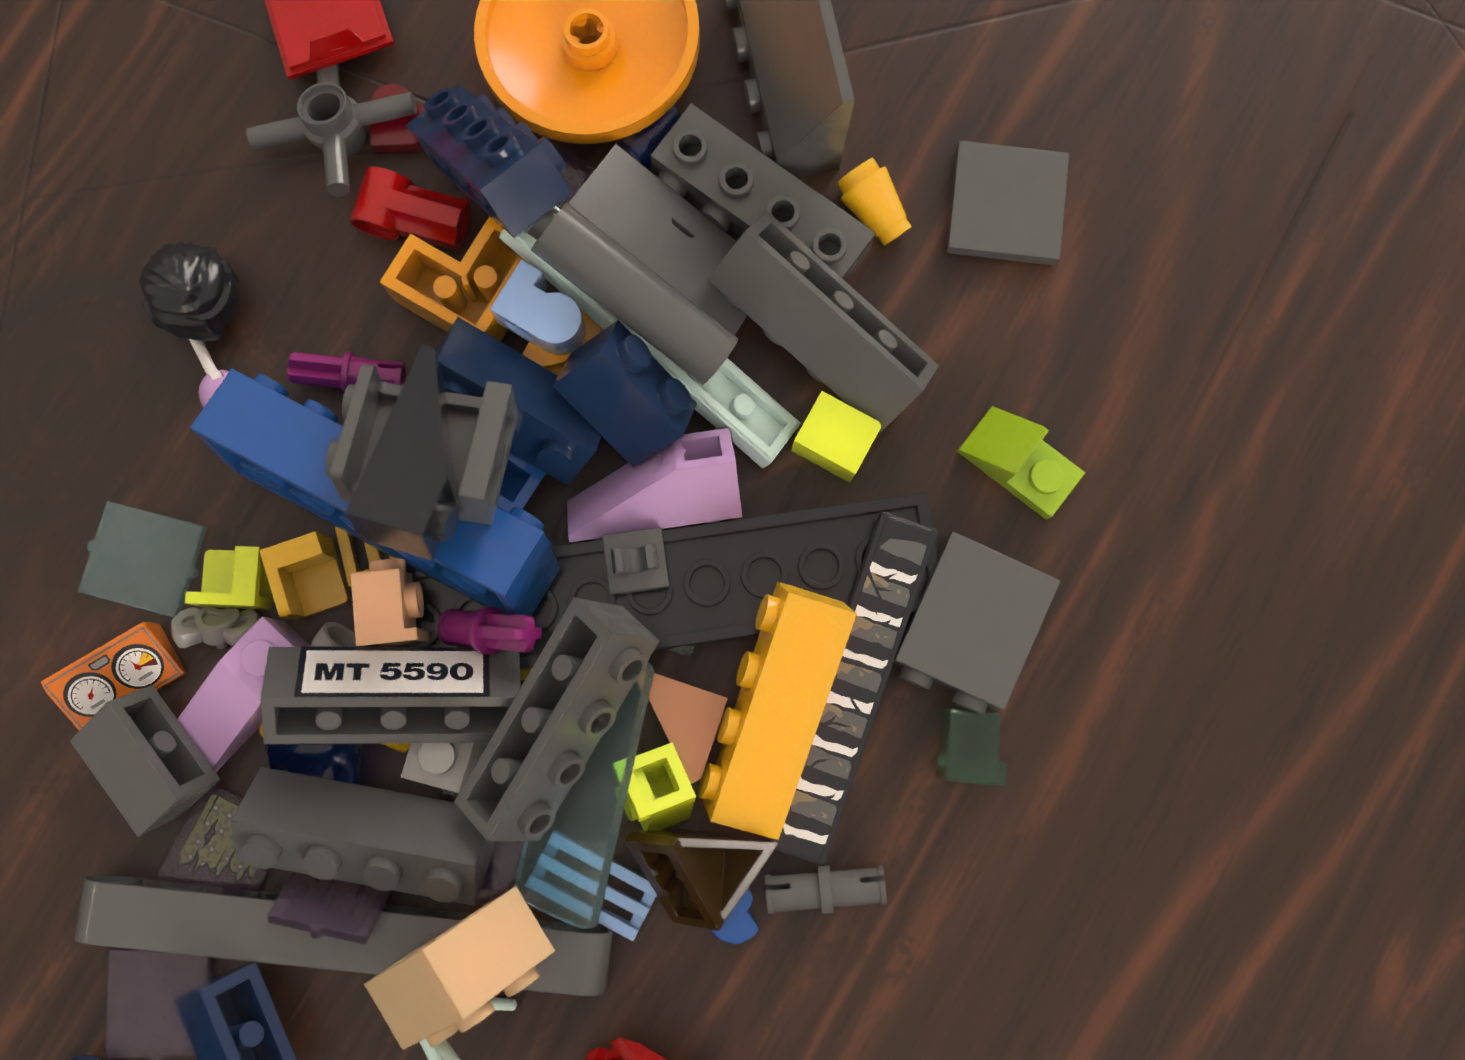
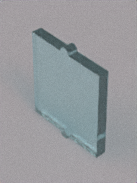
(142, 559)

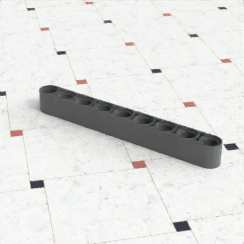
(235, 927)

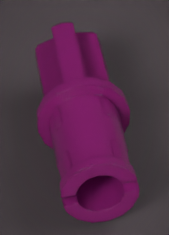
(339, 371)
(488, 630)

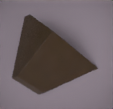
(698, 872)

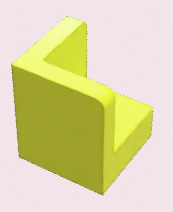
(836, 436)
(233, 580)

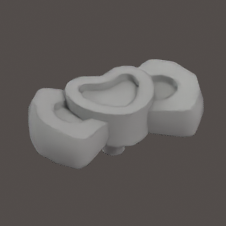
(211, 626)

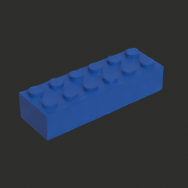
(285, 451)

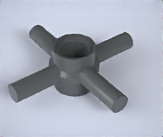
(332, 124)

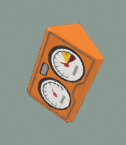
(114, 670)

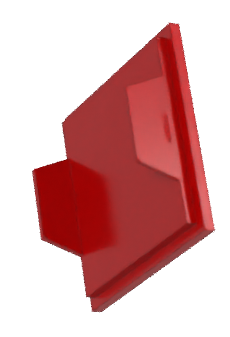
(326, 32)

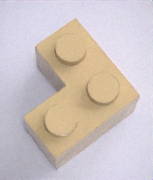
(457, 974)

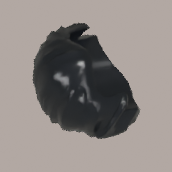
(190, 291)

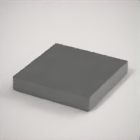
(1007, 203)

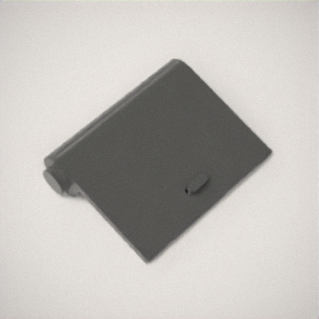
(645, 261)

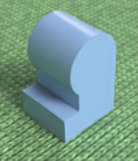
(537, 316)

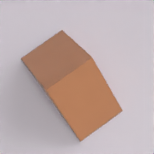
(688, 719)

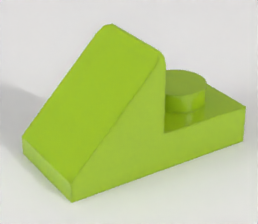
(1020, 461)

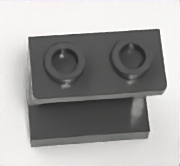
(478, 431)
(974, 624)

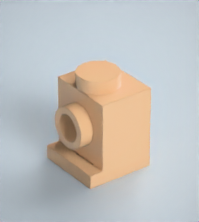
(387, 605)

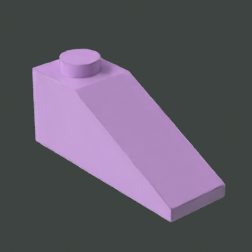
(229, 701)

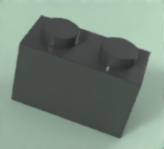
(144, 759)

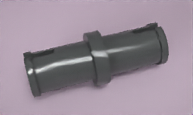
(825, 889)

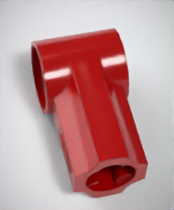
(395, 207)

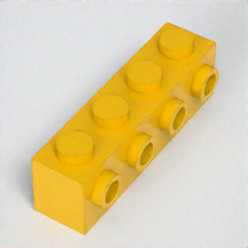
(776, 710)

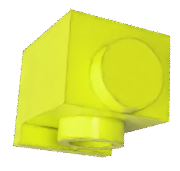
(659, 790)

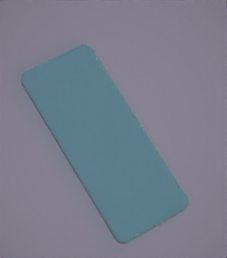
(572, 861)

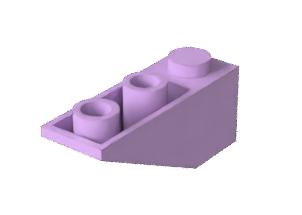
(674, 488)

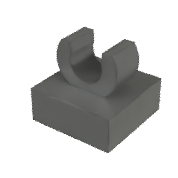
(636, 561)

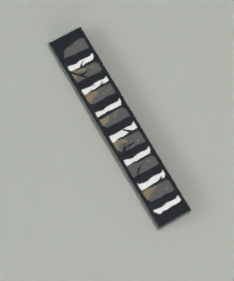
(883, 606)

